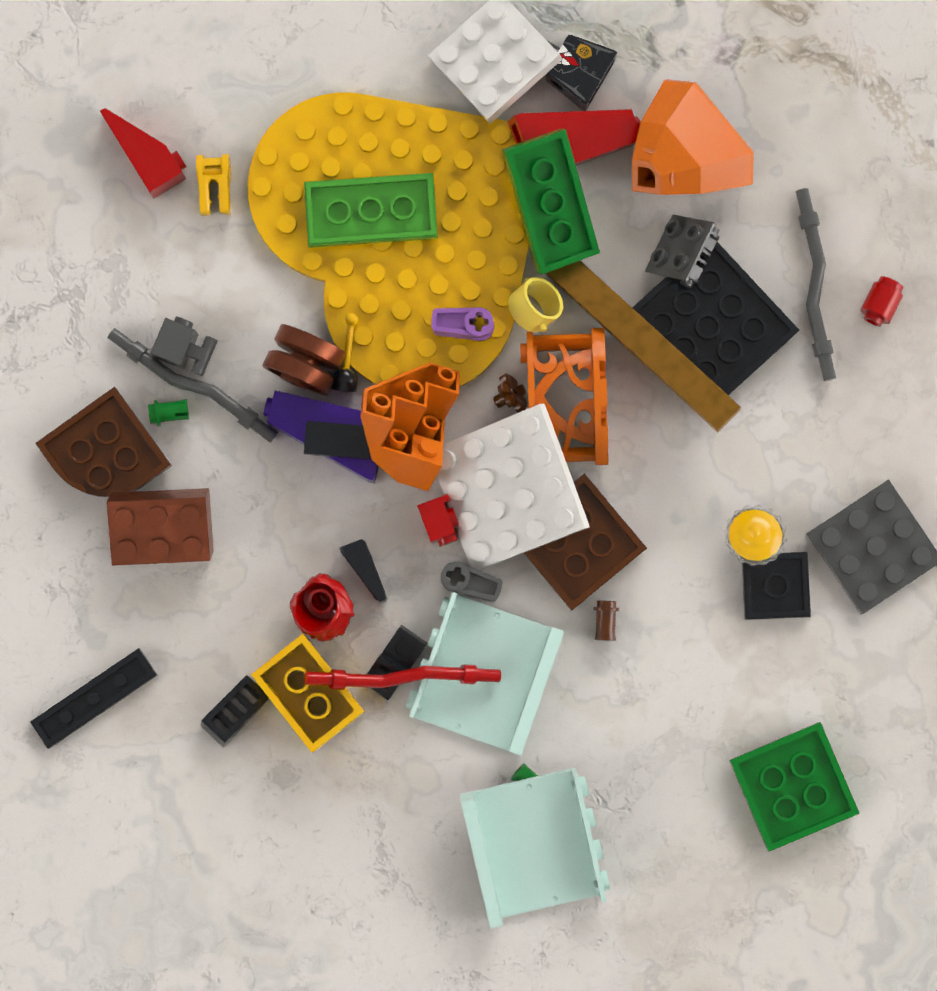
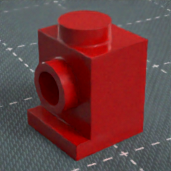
(439, 520)

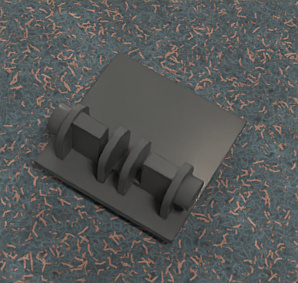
(681, 249)

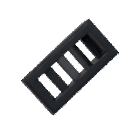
(361, 561)
(217, 712)

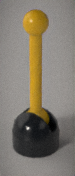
(345, 378)

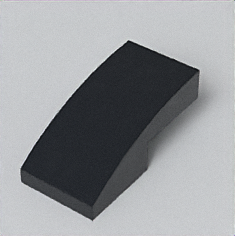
(397, 656)

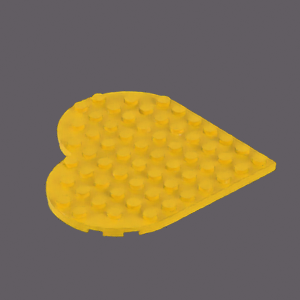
(398, 283)

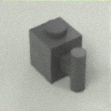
(177, 343)

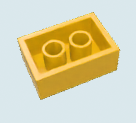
(311, 710)

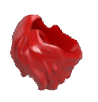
(322, 608)

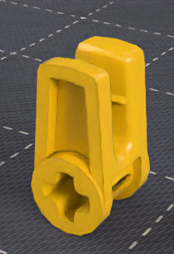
(210, 171)

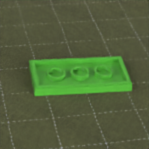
(370, 210)

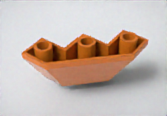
(688, 145)
(407, 422)

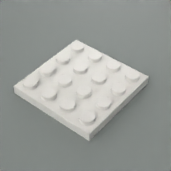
(510, 488)

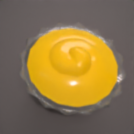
(755, 535)

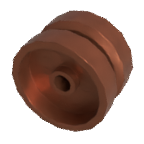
(305, 356)

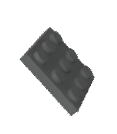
(874, 547)

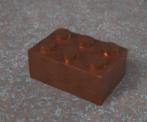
(160, 526)

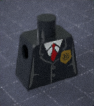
(581, 69)

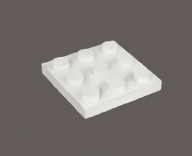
(495, 57)

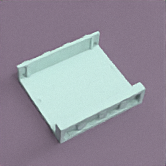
(490, 640)
(534, 844)

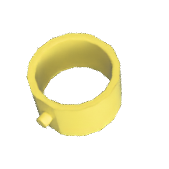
(545, 295)

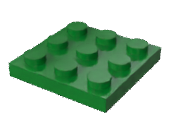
(794, 786)

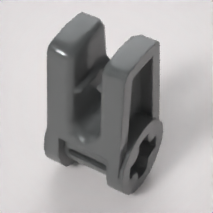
(475, 584)

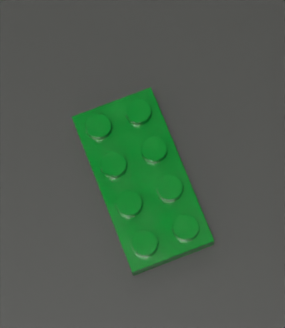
(551, 201)

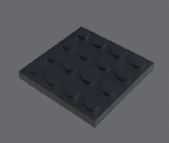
(720, 322)

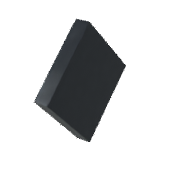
(777, 588)

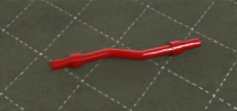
(340, 679)

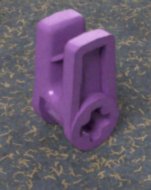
(457, 323)

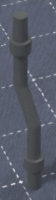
(809, 222)
(138, 353)

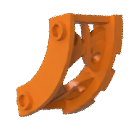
(591, 358)

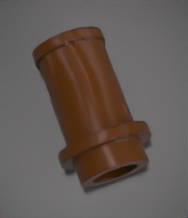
(605, 620)

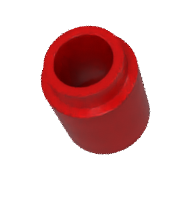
(882, 301)

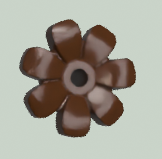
(510, 394)

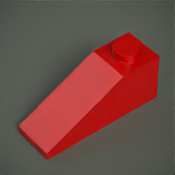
(149, 156)

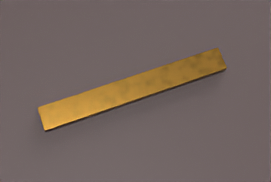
(646, 343)

